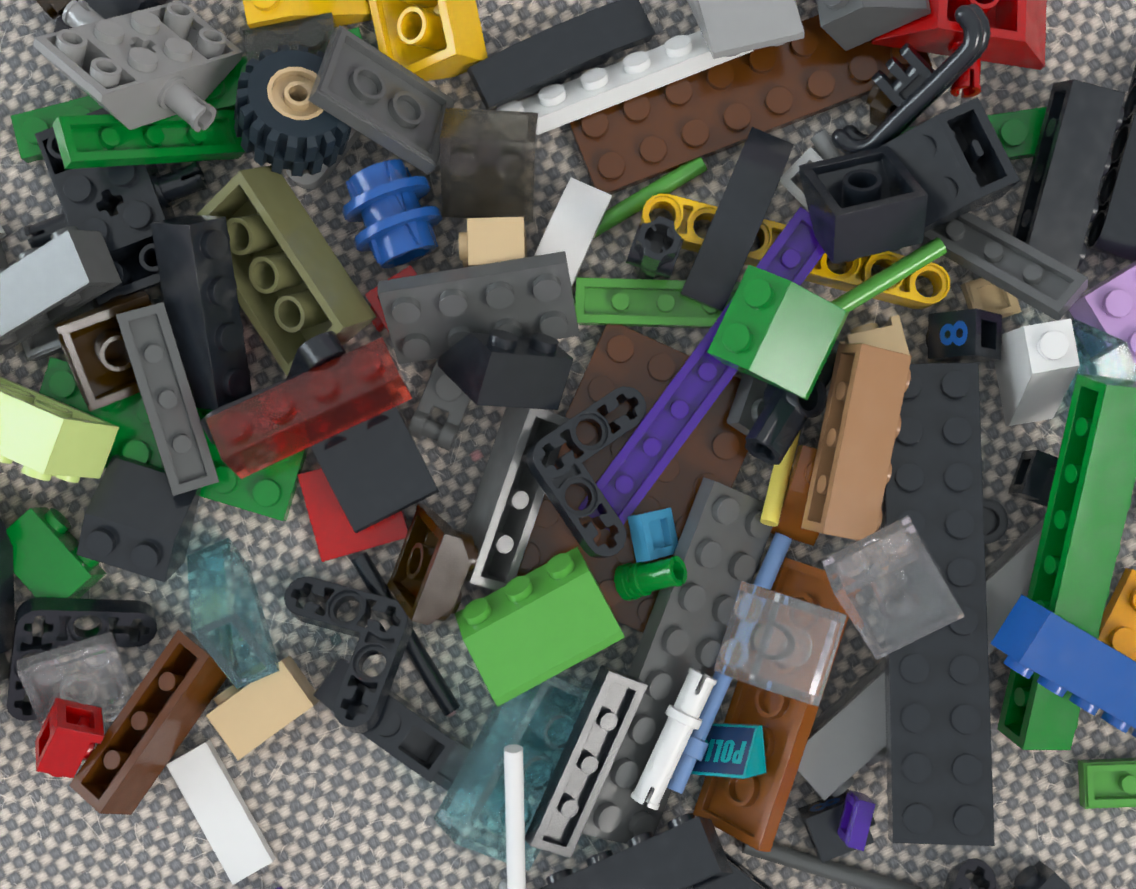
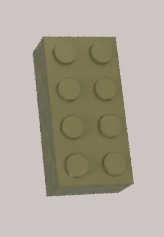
(284, 266)

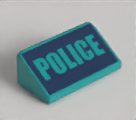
(733, 752)

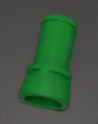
(640, 579)

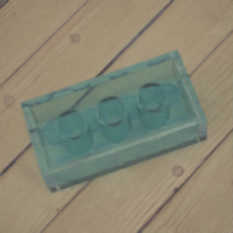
(476, 800)

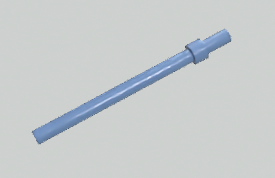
(696, 744)

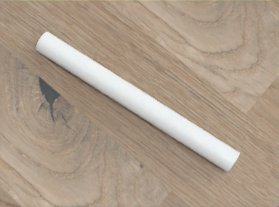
(514, 816)

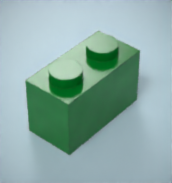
(47, 556)

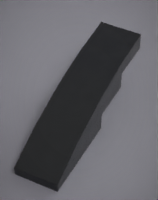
(560, 52)

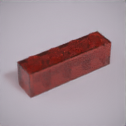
(308, 408)

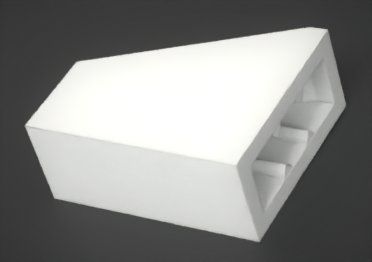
(1036, 370)

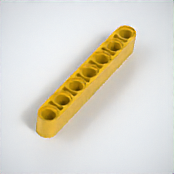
(904, 293)

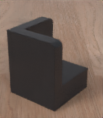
(1034, 477)

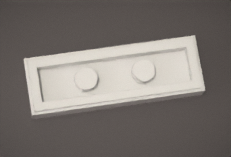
(221, 812)

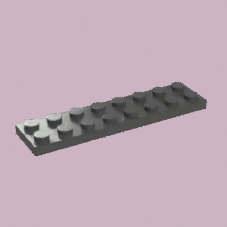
(683, 631)

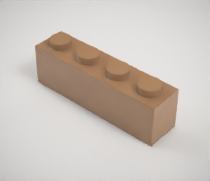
(857, 441)

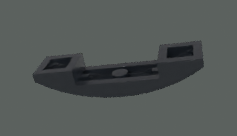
(737, 219)

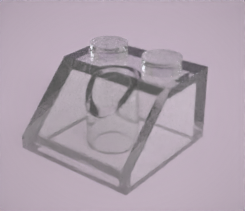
(892, 588)
(780, 643)

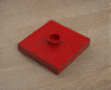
(331, 527)

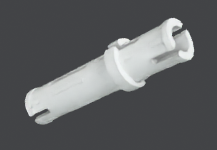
(673, 738)

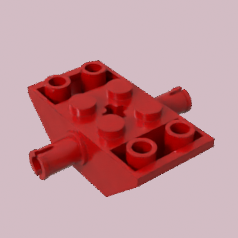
(1015, 36)

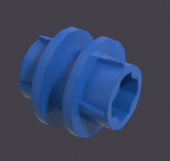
(389, 206)

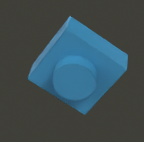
(653, 534)

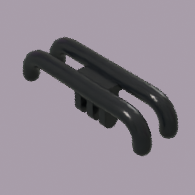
(918, 83)

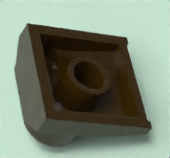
(98, 351)
(432, 568)

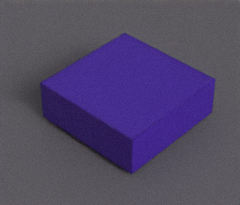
(856, 820)

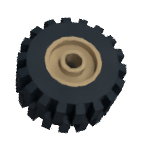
(278, 118)

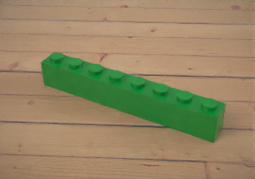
(1077, 545)

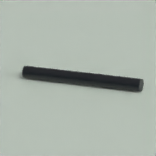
(414, 648)

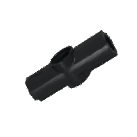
(655, 249)
(785, 416)

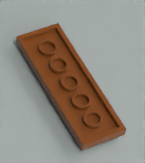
(754, 805)

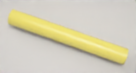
(777, 487)

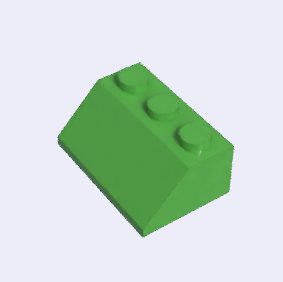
(537, 626)

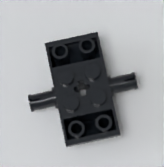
(90, 200)

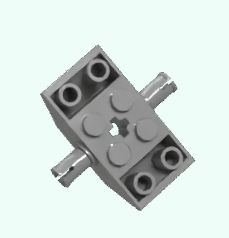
(143, 61)

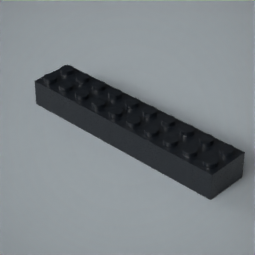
(941, 682)

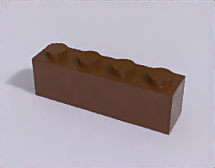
(150, 727)

